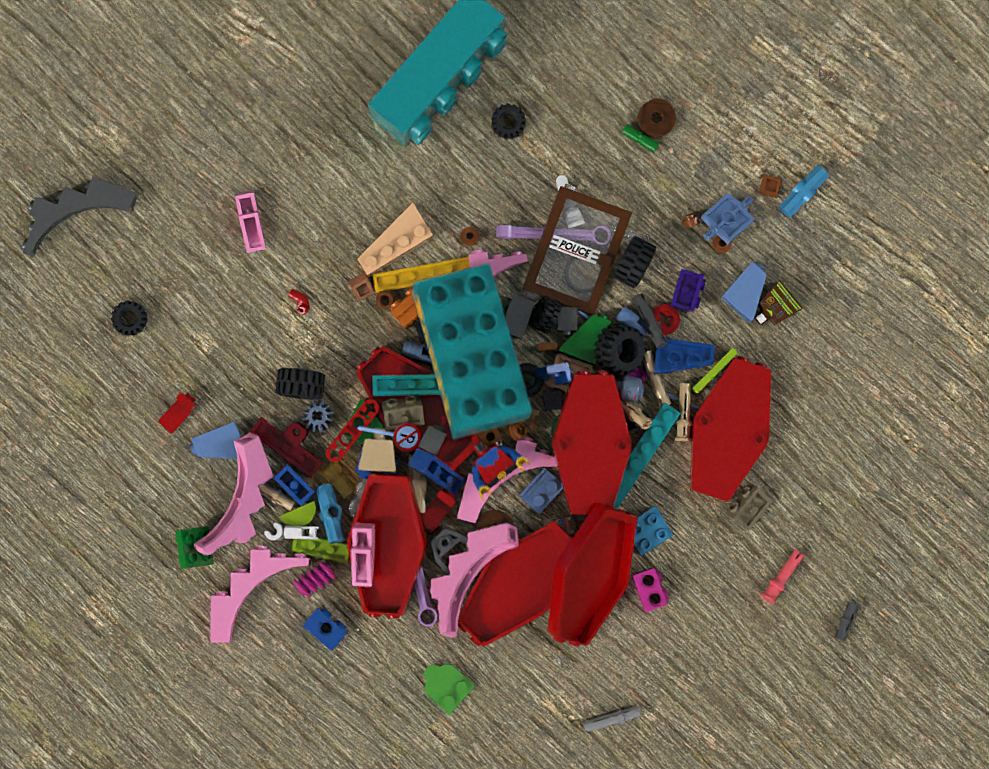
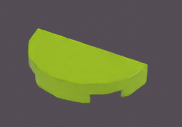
(300, 516)

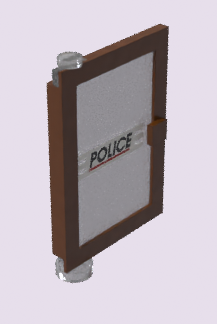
(576, 250)

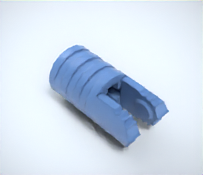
(628, 318)
(414, 351)

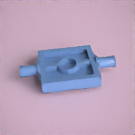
(728, 218)

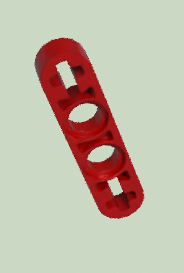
(350, 428)

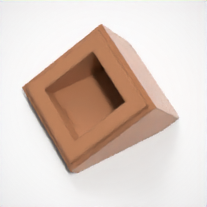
(361, 287)

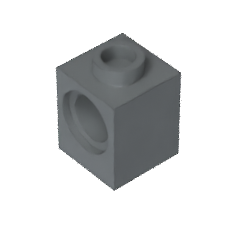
(567, 321)
(433, 439)

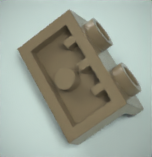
(402, 411)
(748, 506)

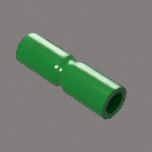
(637, 136)

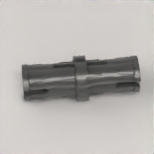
(846, 621)

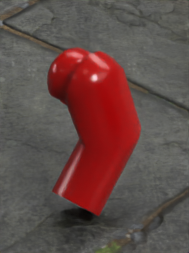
(302, 301)

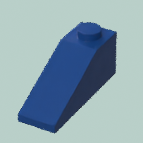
(436, 471)

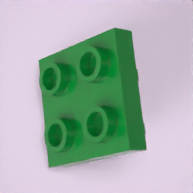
(188, 555)

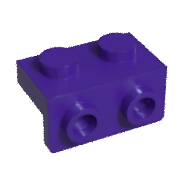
(687, 290)

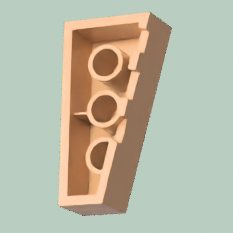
(396, 241)

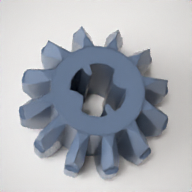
(318, 409)

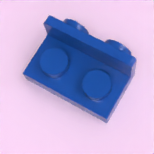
(560, 372)

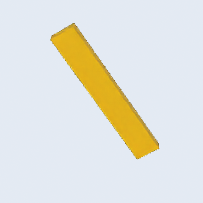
(406, 277)

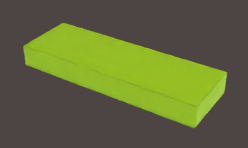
(714, 371)
(322, 549)

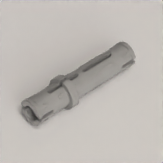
(611, 719)

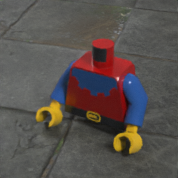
(494, 466)

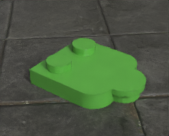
(446, 686)

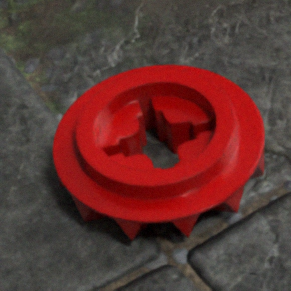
(673, 322)

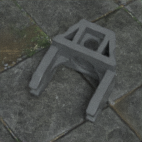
(440, 548)

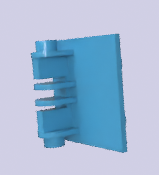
(650, 530)

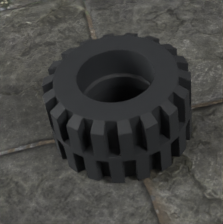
(634, 262)
(608, 346)
(300, 383)

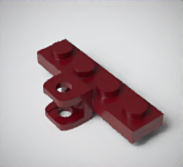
(288, 444)

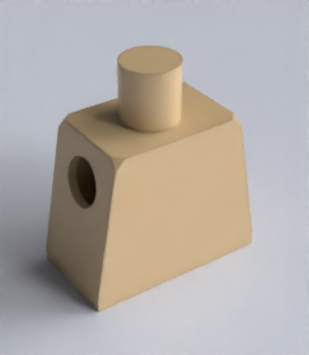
(378, 454)

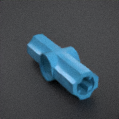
(803, 191)
(333, 525)

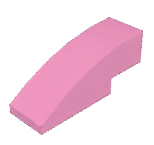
(250, 221)
(363, 554)

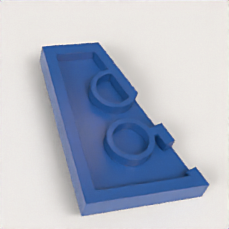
(682, 356)

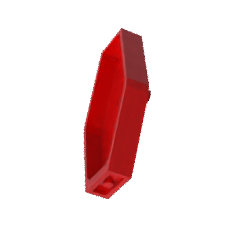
(387, 362)
(730, 429)
(591, 442)
(399, 543)
(592, 575)
(514, 586)

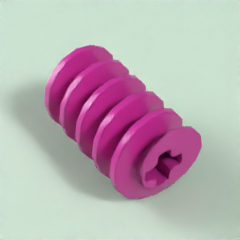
(315, 579)

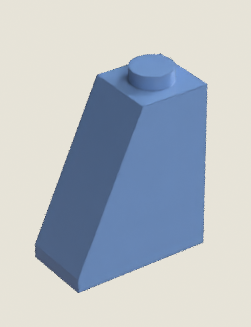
(746, 291)
(217, 443)

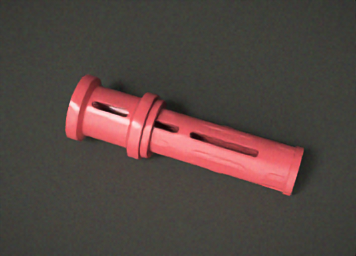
(777, 585)

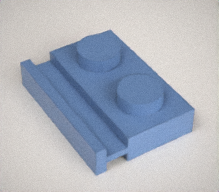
(541, 491)

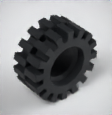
(508, 110)
(545, 314)
(137, 326)
(538, 383)

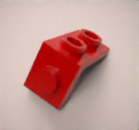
(178, 412)
(438, 509)

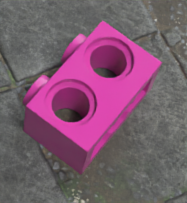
(645, 591)

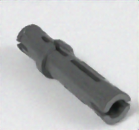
(652, 325)

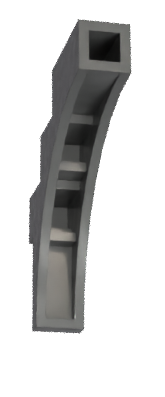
(70, 202)

